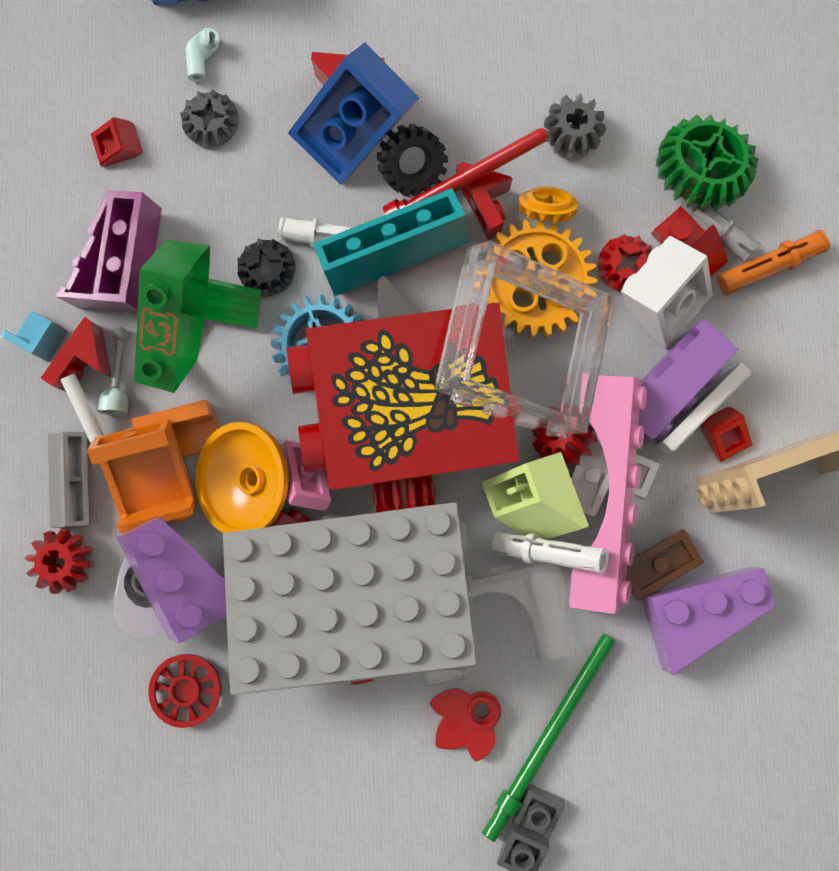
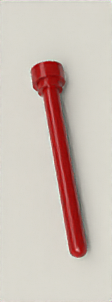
(478, 169)

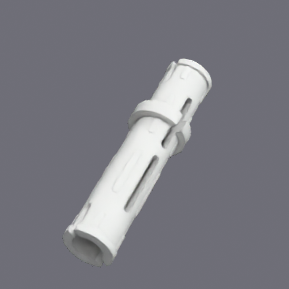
(534, 548)

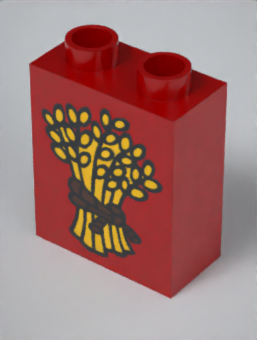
(381, 404)

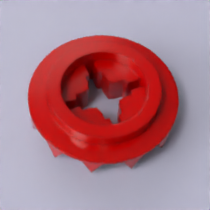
(610, 259)

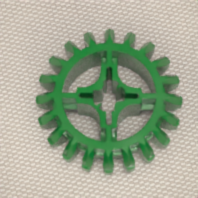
(729, 162)

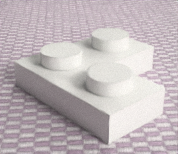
(592, 478)

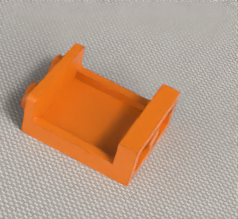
(145, 474)

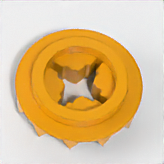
(548, 204)

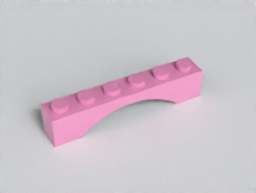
(616, 425)

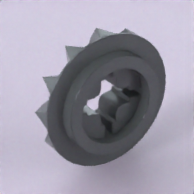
(219, 129)

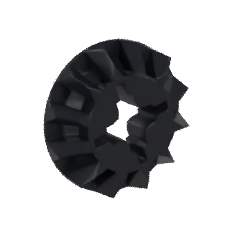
(280, 274)

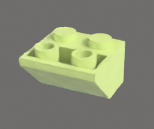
(537, 498)

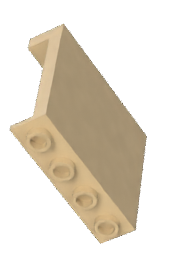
(737, 485)

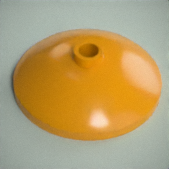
(241, 478)

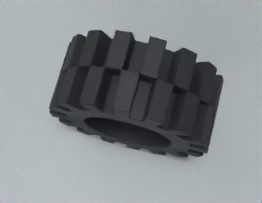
(394, 147)

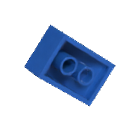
(352, 113)

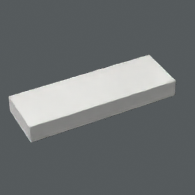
(703, 409)

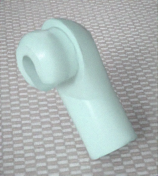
(198, 51)

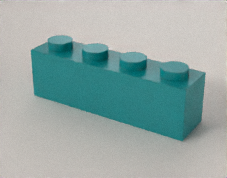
(393, 242)

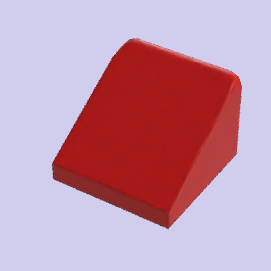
(116, 142)
(726, 433)

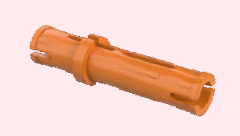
(788, 256)

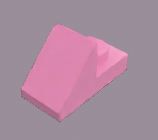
(306, 488)

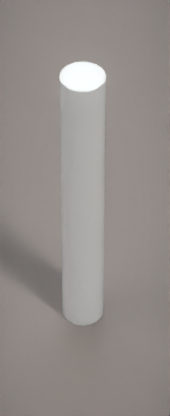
(81, 407)

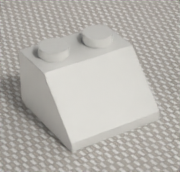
(668, 290)

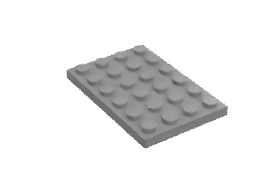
(347, 599)

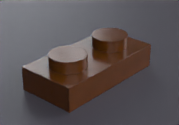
(662, 564)

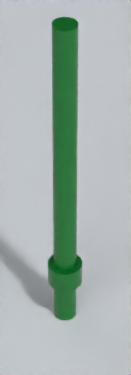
(510, 800)

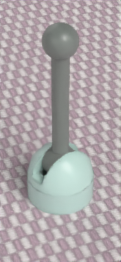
(114, 400)

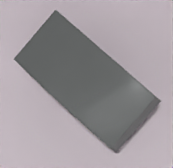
(530, 831)

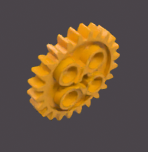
(570, 263)

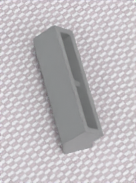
(68, 480)

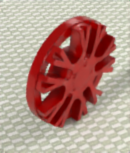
(184, 690)

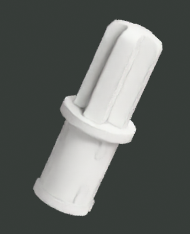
(306, 231)

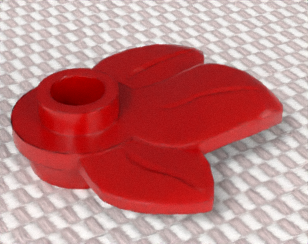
(460, 723)

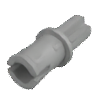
(729, 234)

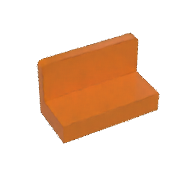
(190, 423)

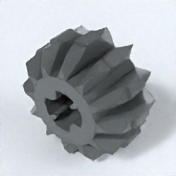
(580, 114)

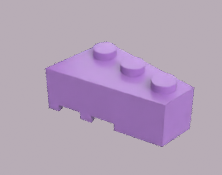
(680, 375)
(175, 578)
(704, 613)

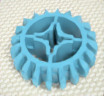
(309, 314)

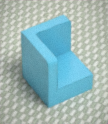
(37, 336)

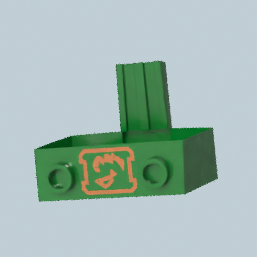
(173, 308)

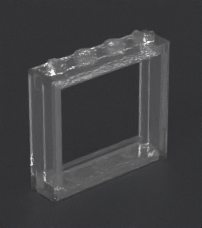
(465, 326)

